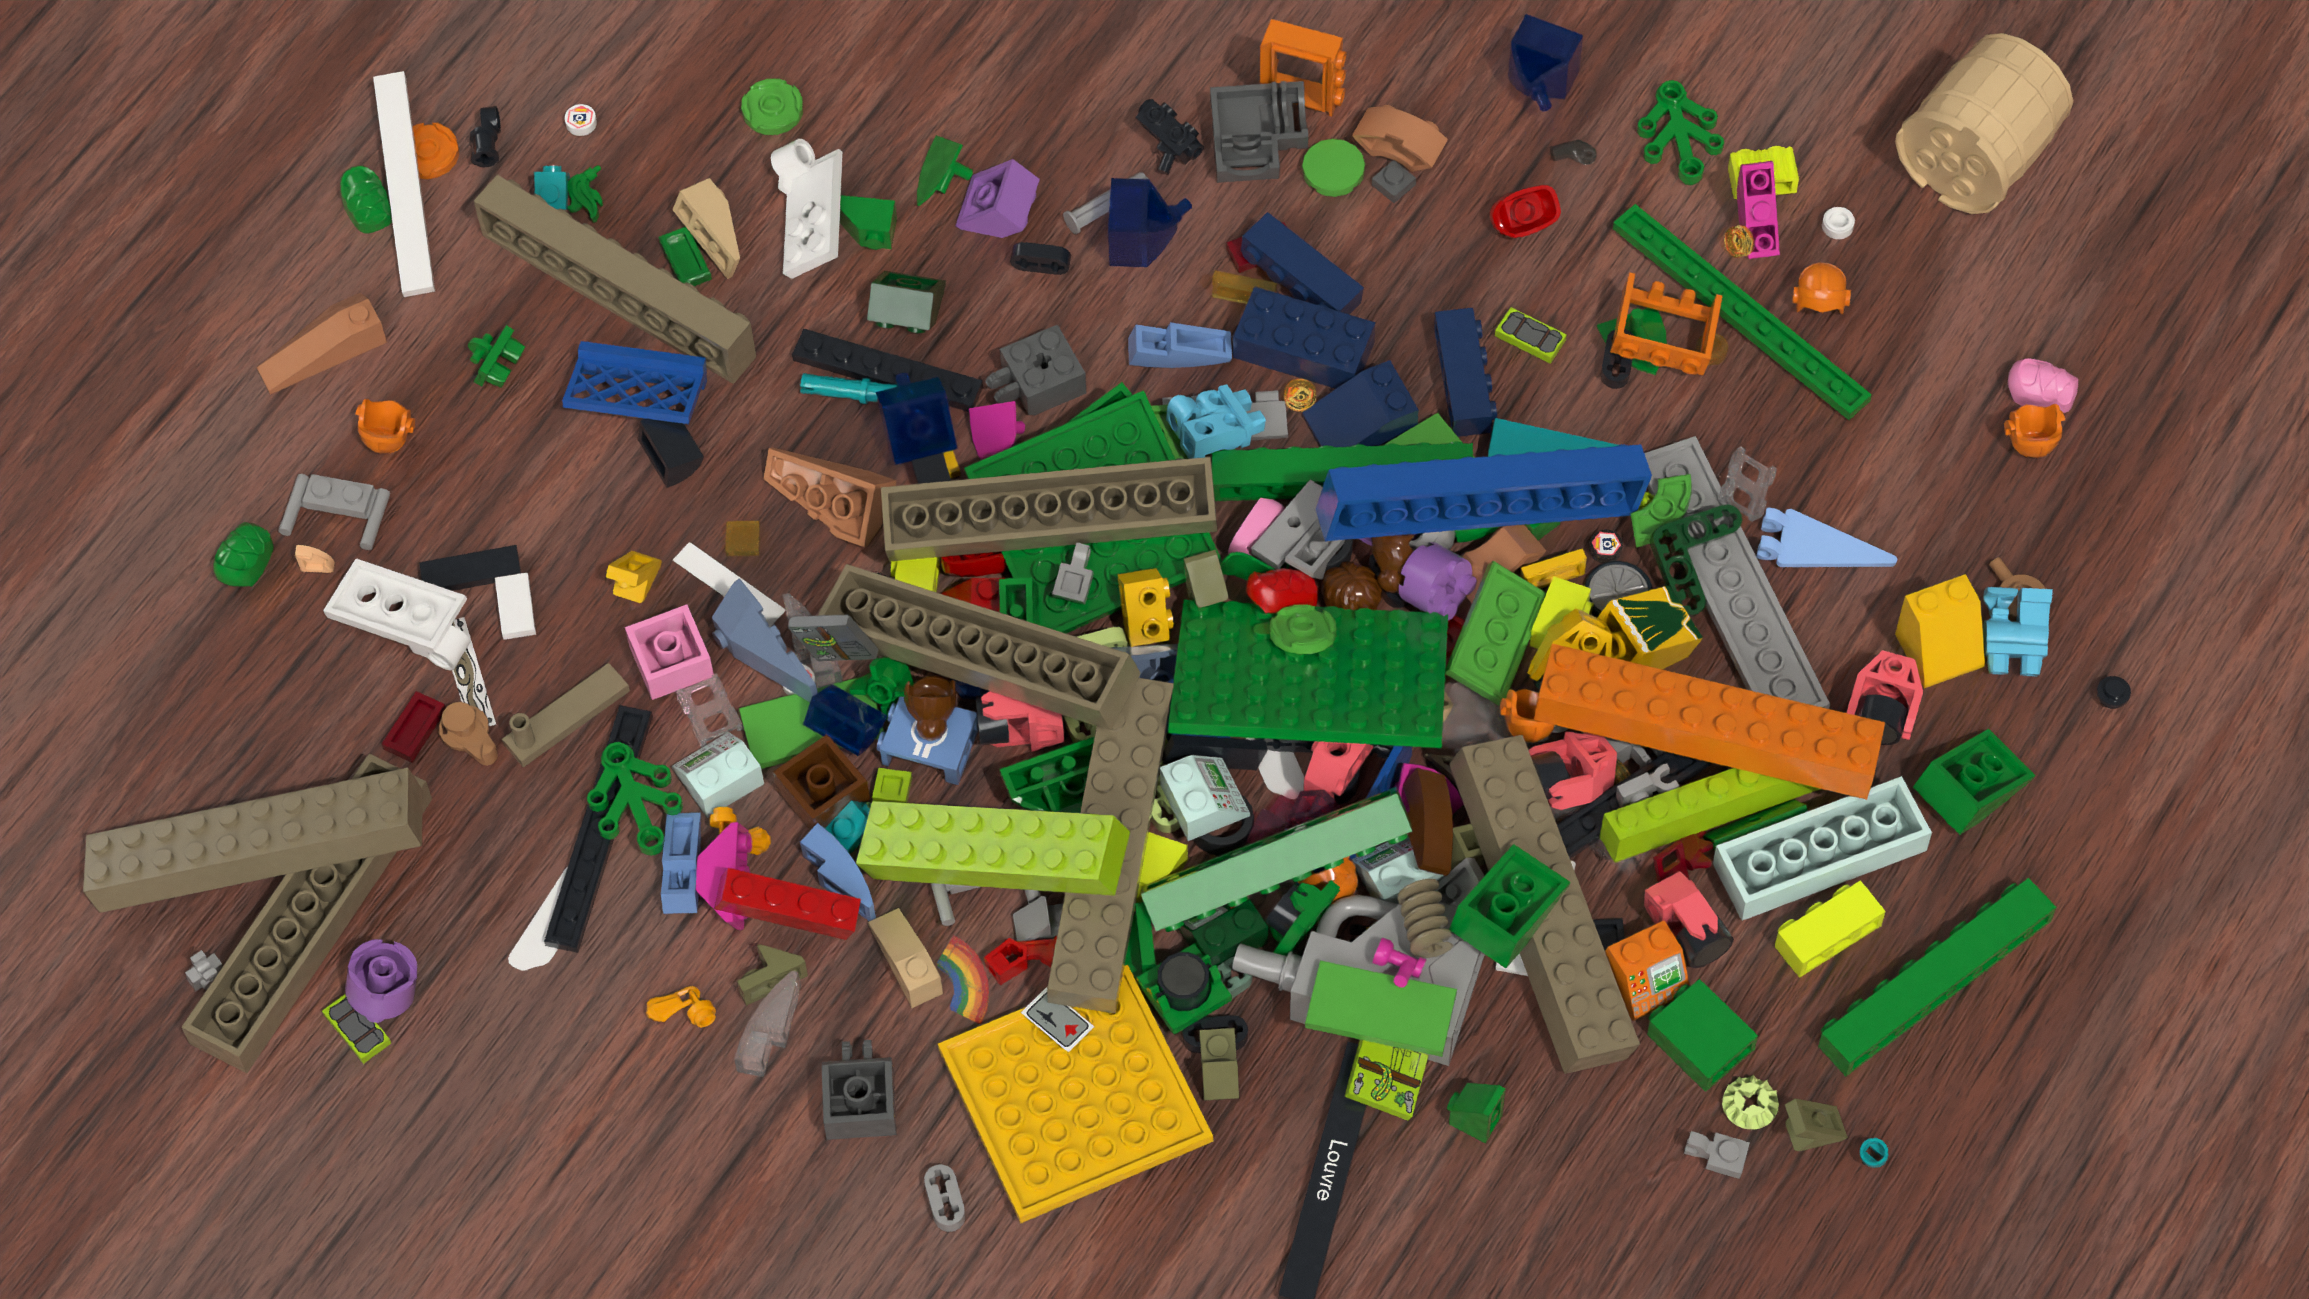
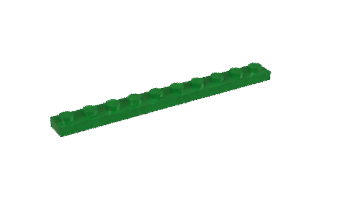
(1743, 312)

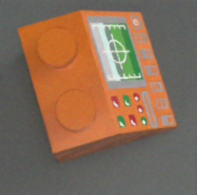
(1648, 969)

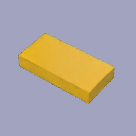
(1563, 566)

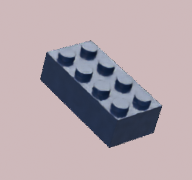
(1302, 339)

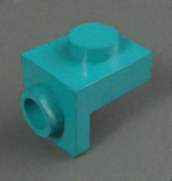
(553, 186)
(850, 824)

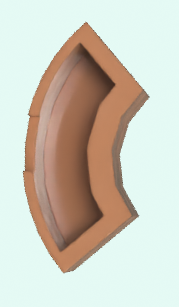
(1400, 137)
(1510, 547)

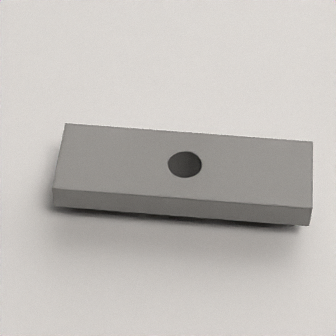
(1280, 536)

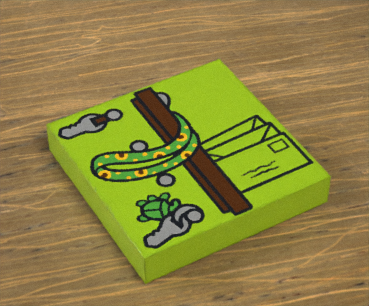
(1386, 1078)

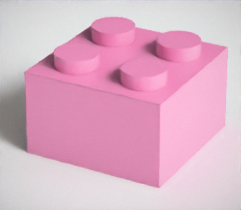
(669, 652)

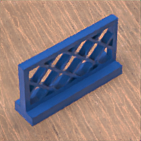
(637, 367)

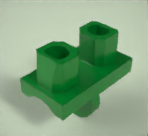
(492, 370)

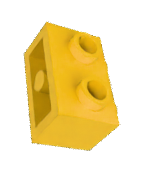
(1145, 607)

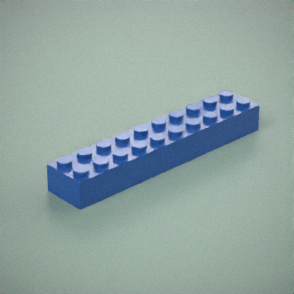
(1482, 492)

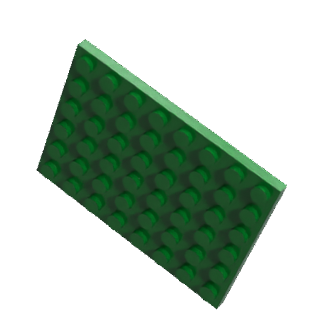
(1369, 687)

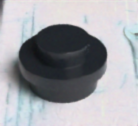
(2113, 692)

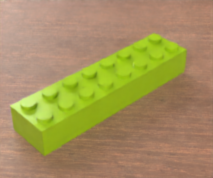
(993, 847)

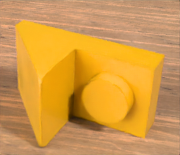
(633, 575)

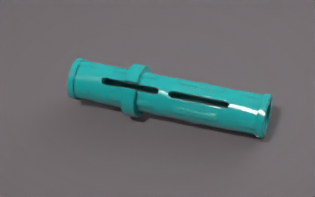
(842, 388)

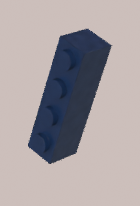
(1299, 266)
(1463, 372)

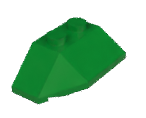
(1051, 780)

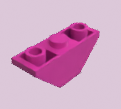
(1758, 207)
(725, 852)

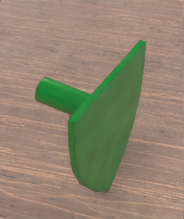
(940, 168)
(1643, 324)

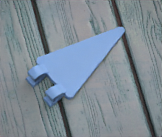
(1815, 544)

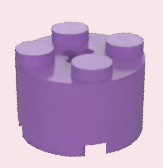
(1436, 580)
(381, 980)

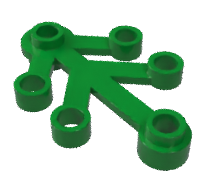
(1680, 128)
(632, 793)

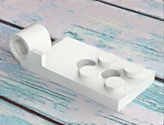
(811, 205)
(420, 623)

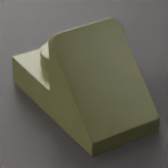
(1205, 579)
(777, 964)
(1219, 1064)
(1813, 1124)

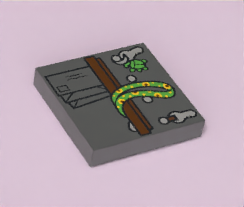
(833, 637)

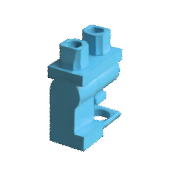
(1216, 421)
(2019, 639)

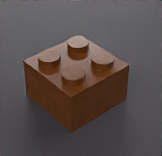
(820, 783)

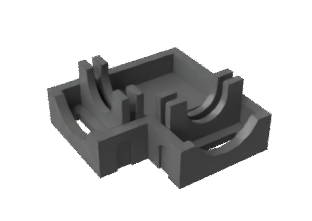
(1253, 125)

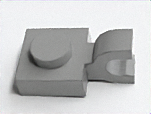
(1074, 580)
(1644, 786)
(203, 971)
(1724, 1154)

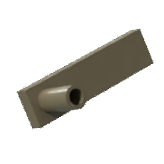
(565, 715)

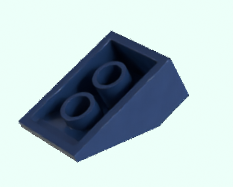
(1364, 410)

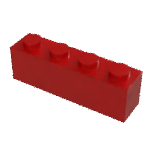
(787, 904)

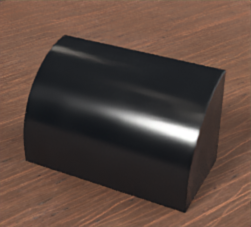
(670, 449)

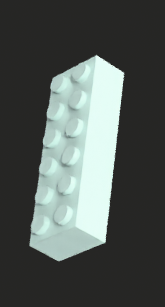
(1821, 848)

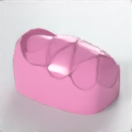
(2042, 384)
(1255, 525)

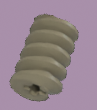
(1424, 918)

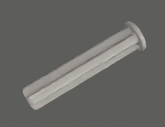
(1092, 209)

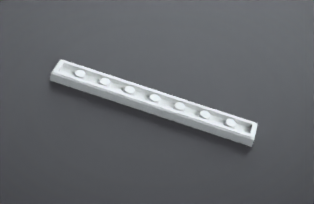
(404, 184)

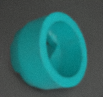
(1878, 1147)

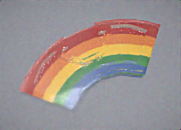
(968, 978)

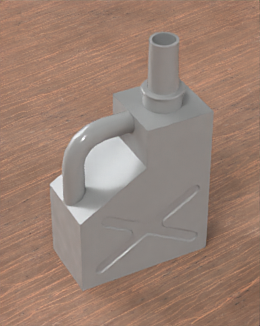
(1298, 973)

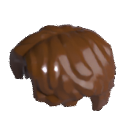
(1351, 587)

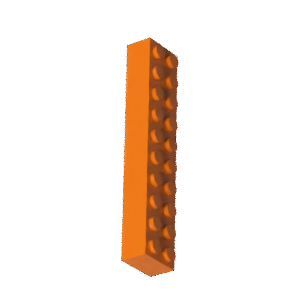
(1709, 721)

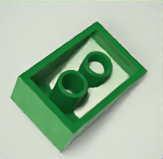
(1973, 780)
(1508, 905)

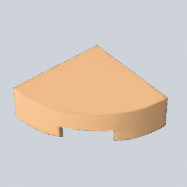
(313, 560)

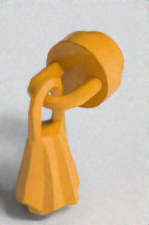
(724, 816)
(700, 1013)

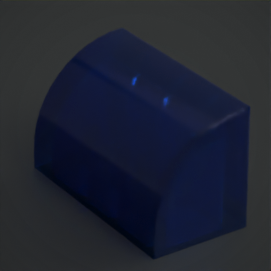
(844, 719)

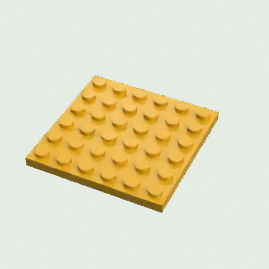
(1075, 1117)

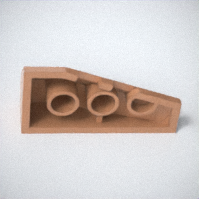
(330, 339)
(834, 493)

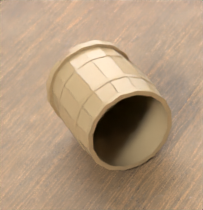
(1985, 123)

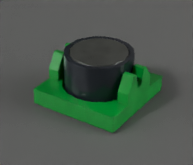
(1299, 913)
(1182, 986)

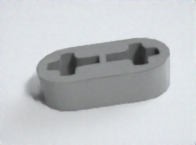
(937, 1200)

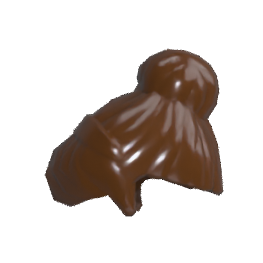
(1391, 556)
(930, 704)

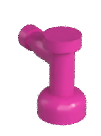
(1408, 965)

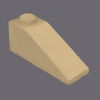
(709, 220)
(907, 957)

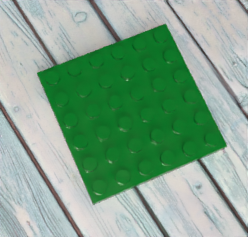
(1107, 437)

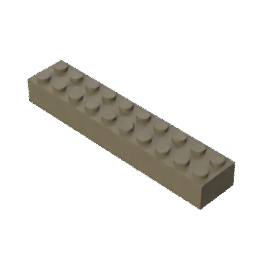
(615, 278)
(1048, 509)
(986, 647)
(1123, 784)
(253, 840)
(283, 951)
(1565, 953)

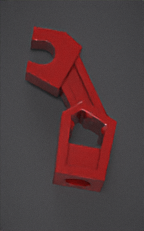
(1003, 970)

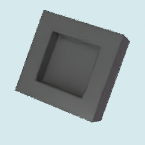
(1393, 181)

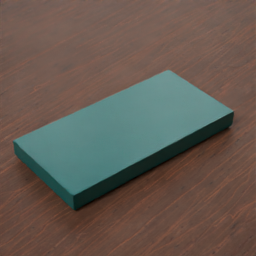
(1519, 438)

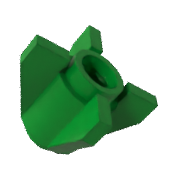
(884, 682)

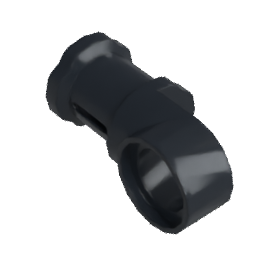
(485, 138)

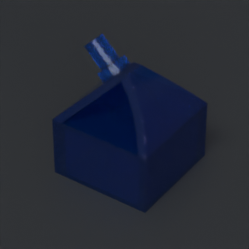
(1544, 60)
(1140, 222)
(916, 419)

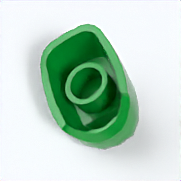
(365, 199)
(243, 555)

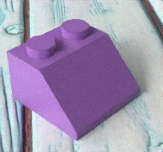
(998, 200)

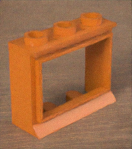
(1311, 46)
(1660, 353)

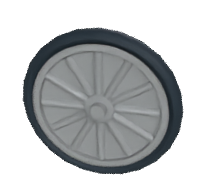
(1615, 581)

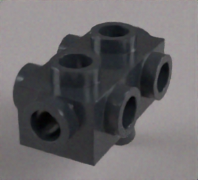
(1174, 138)

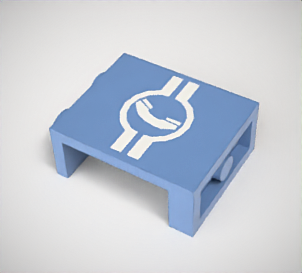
(945, 753)

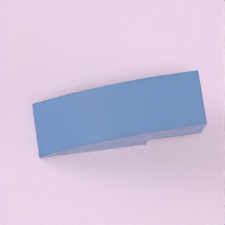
(1178, 346)
(680, 863)
(837, 868)

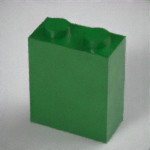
(1701, 1034)

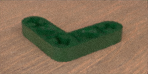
(1683, 541)

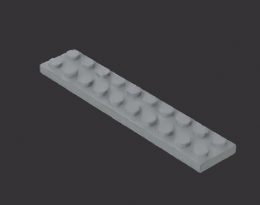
(1738, 589)

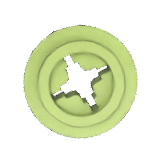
(1754, 1116)

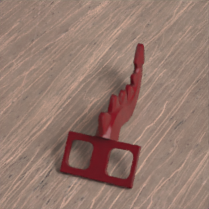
(1688, 856)

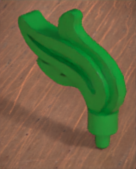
(584, 196)

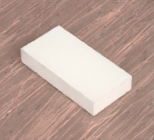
(515, 606)

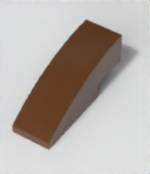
(1430, 820)

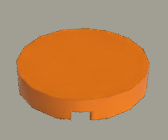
(435, 149)

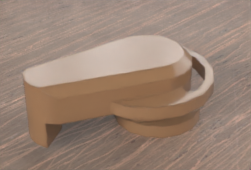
(468, 732)

